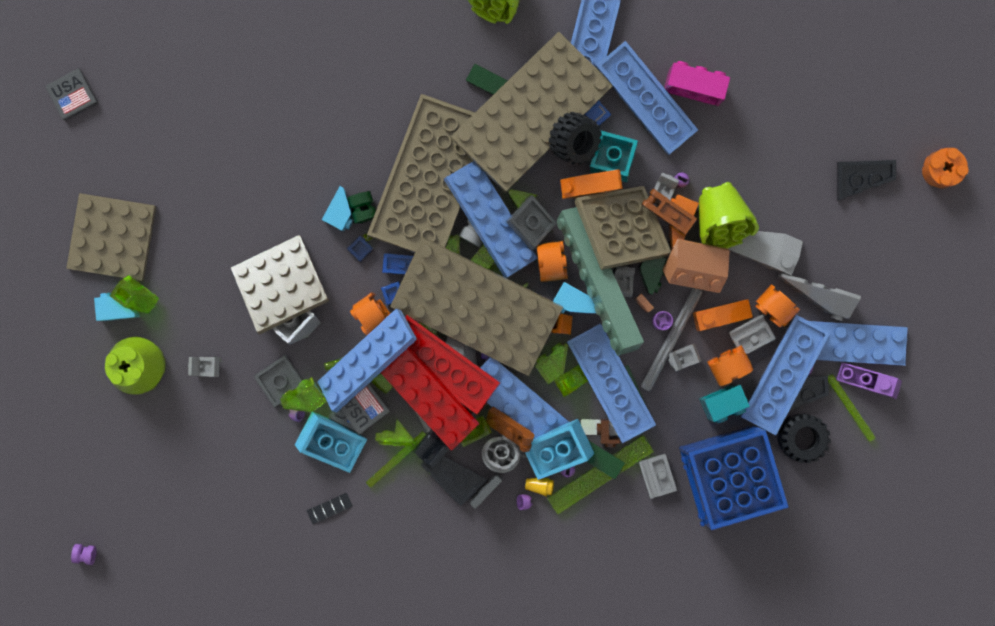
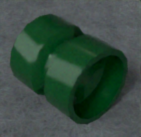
(359, 201)

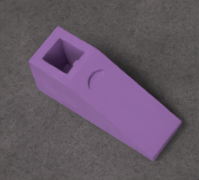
(869, 380)

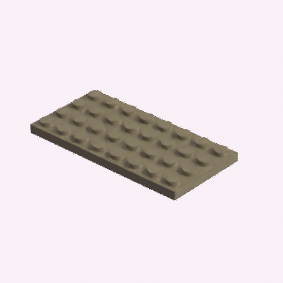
(516, 122)
(416, 196)
(476, 306)

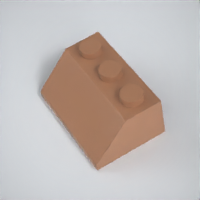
(697, 266)

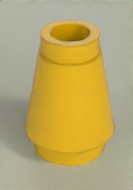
(542, 486)

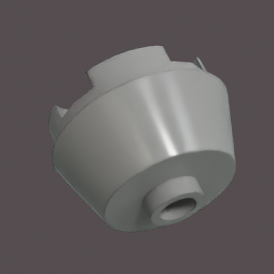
(500, 454)

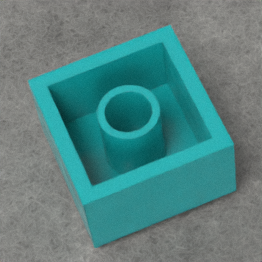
(614, 154)
(724, 403)

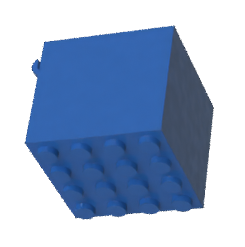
(733, 477)

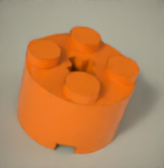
(955, 170)
(552, 261)
(777, 306)
(369, 312)
(730, 365)

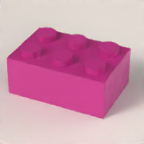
(697, 83)

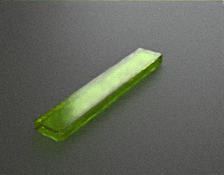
(595, 478)

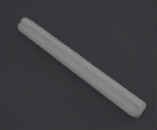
(671, 339)

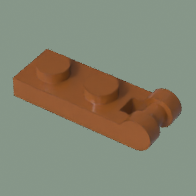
(669, 212)
(510, 429)

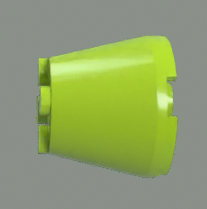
(495, 9)
(725, 217)
(145, 363)

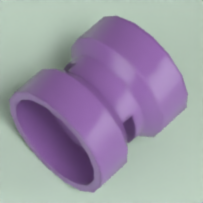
(662, 320)
(83, 554)

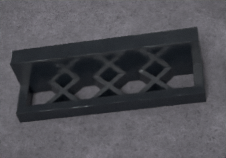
(432, 448)

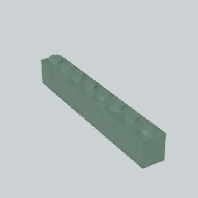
(600, 285)

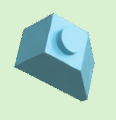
(339, 212)
(109, 309)

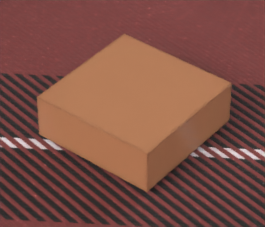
(644, 303)

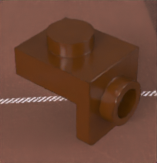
(603, 430)

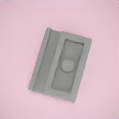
(752, 334)
(657, 476)

